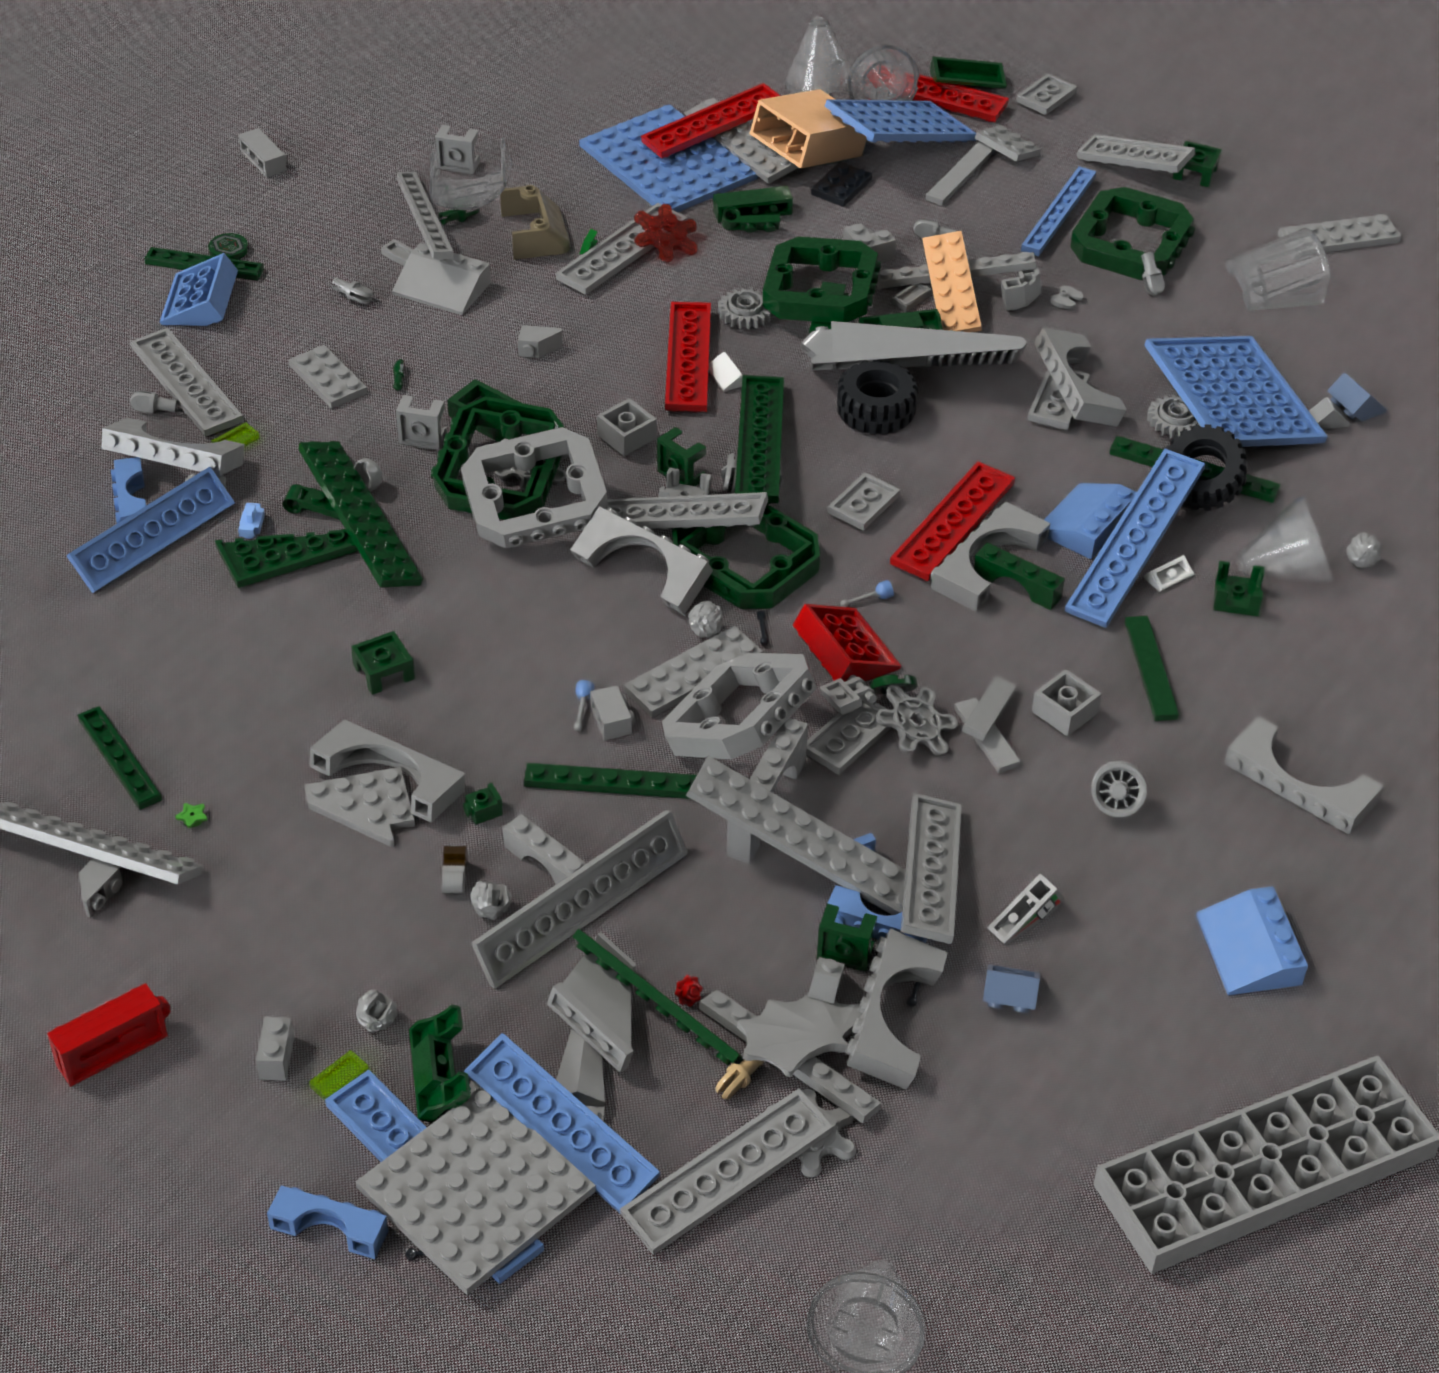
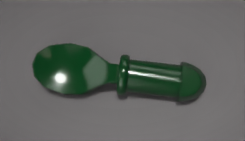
(398, 374)

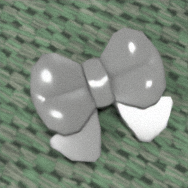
(1063, 299)

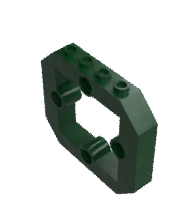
(1148, 210)
(815, 303)
(513, 421)
(785, 572)

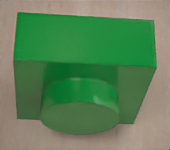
(589, 241)

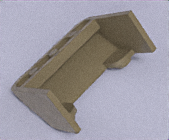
(546, 234)

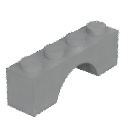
(527, 839)

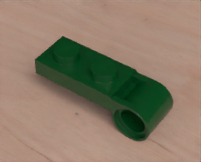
(749, 223)
(307, 498)

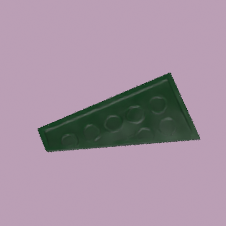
(280, 554)

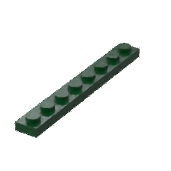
(1148, 455)
(608, 780)
(665, 1005)

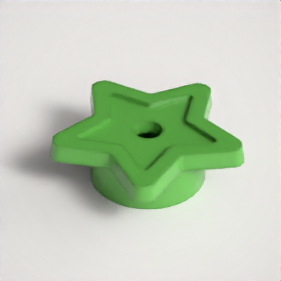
(196, 819)

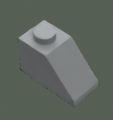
(538, 341)
(826, 980)

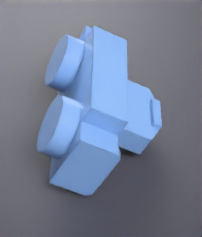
(251, 520)

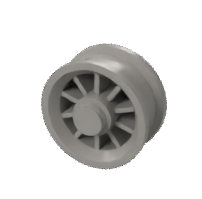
(1119, 788)

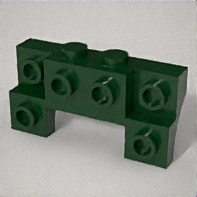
(917, 319)
(433, 1064)

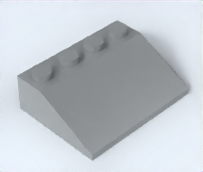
(442, 284)

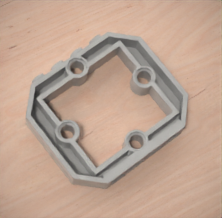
(523, 452)
(693, 723)

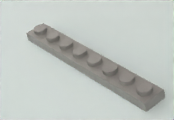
(978, 267)
(812, 1072)

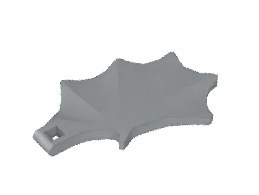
(797, 1031)

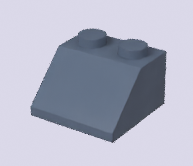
(1355, 399)
(1011, 988)

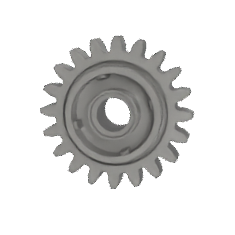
(743, 309)
(1170, 416)

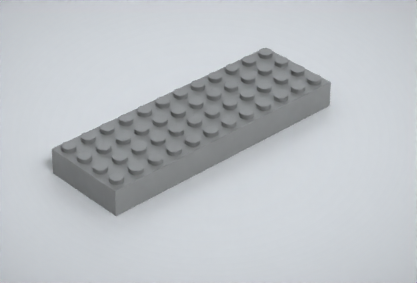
(1265, 1163)

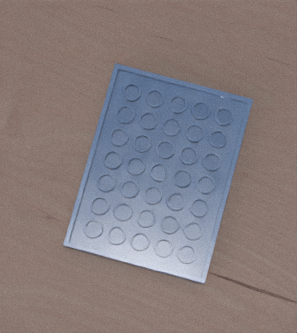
(675, 180)
(1236, 388)

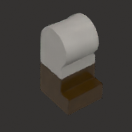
(454, 869)

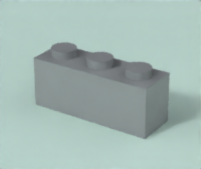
(262, 152)

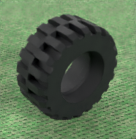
(859, 395)
(1222, 446)

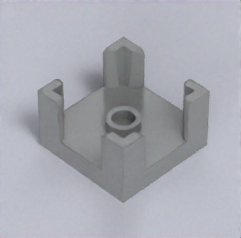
(456, 152)
(420, 426)
(673, 487)

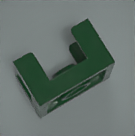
(1204, 161)
(674, 456)
(1237, 593)
(382, 658)
(846, 943)

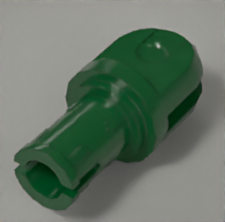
(460, 215)

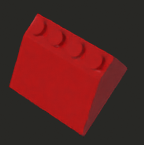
(844, 642)

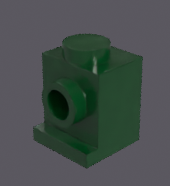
(483, 804)

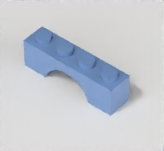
(128, 479)
(852, 912)
(297, 1210)

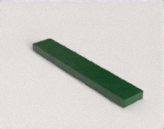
(185, 260)
(1151, 668)
(119, 758)

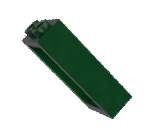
(474, 391)

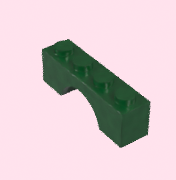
(1042, 585)

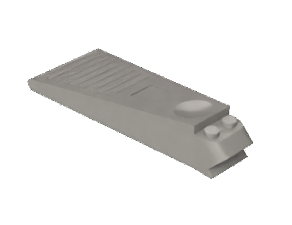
(906, 346)

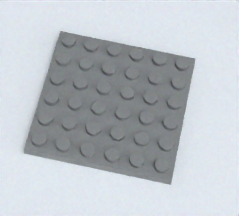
(475, 1189)

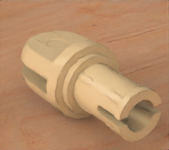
(737, 1077)

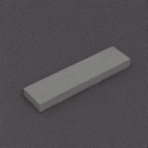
(989, 708)
(994, 745)

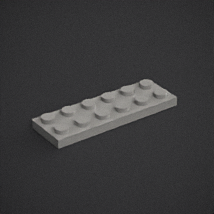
(1136, 153)
(1351, 233)
(677, 677)

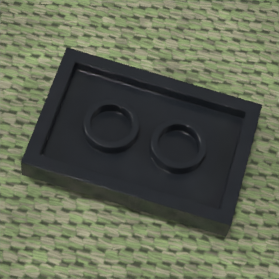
(841, 184)

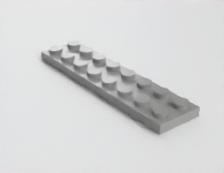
(749, 150)
(607, 256)
(187, 382)
(693, 510)
(931, 869)
(726, 1171)

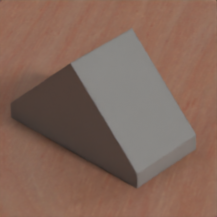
(1329, 415)

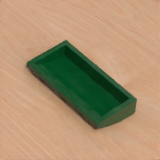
(967, 72)

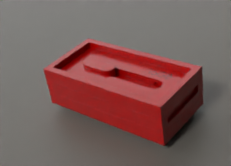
(109, 1033)

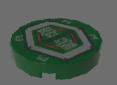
(231, 244)
(881, 683)

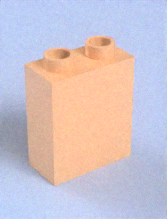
(805, 130)

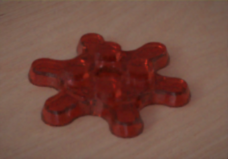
(663, 241)

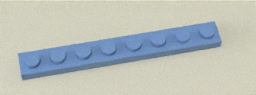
(1058, 211)

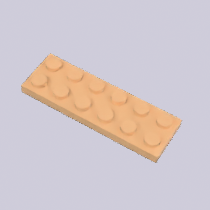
(952, 282)

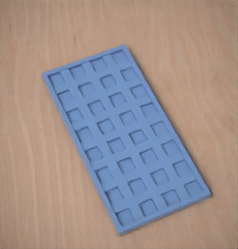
(900, 120)

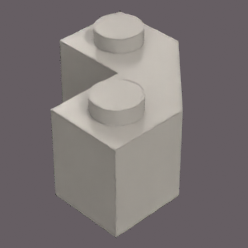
(1021, 290)

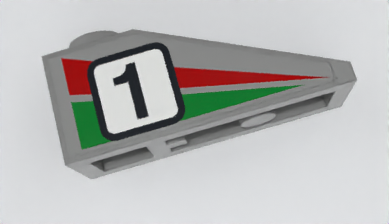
(1026, 910)

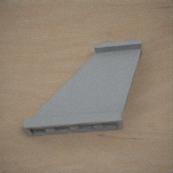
(598, 1005)

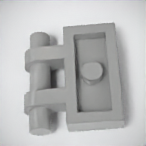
(848, 695)

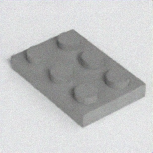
(1046, 94)
(1007, 143)
(863, 501)

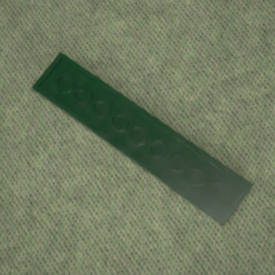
(760, 436)
(360, 514)

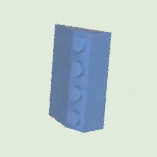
(200, 293)
(1088, 516)
(1253, 942)

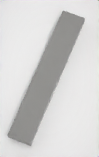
(959, 174)

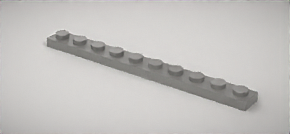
(425, 216)

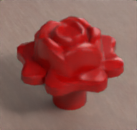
(688, 990)

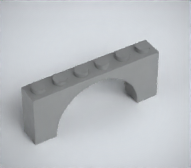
(1083, 400)
(130, 438)
(1005, 526)
(609, 532)
(352, 745)
(783, 757)
(1338, 805)
(874, 1046)

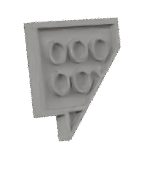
(364, 802)

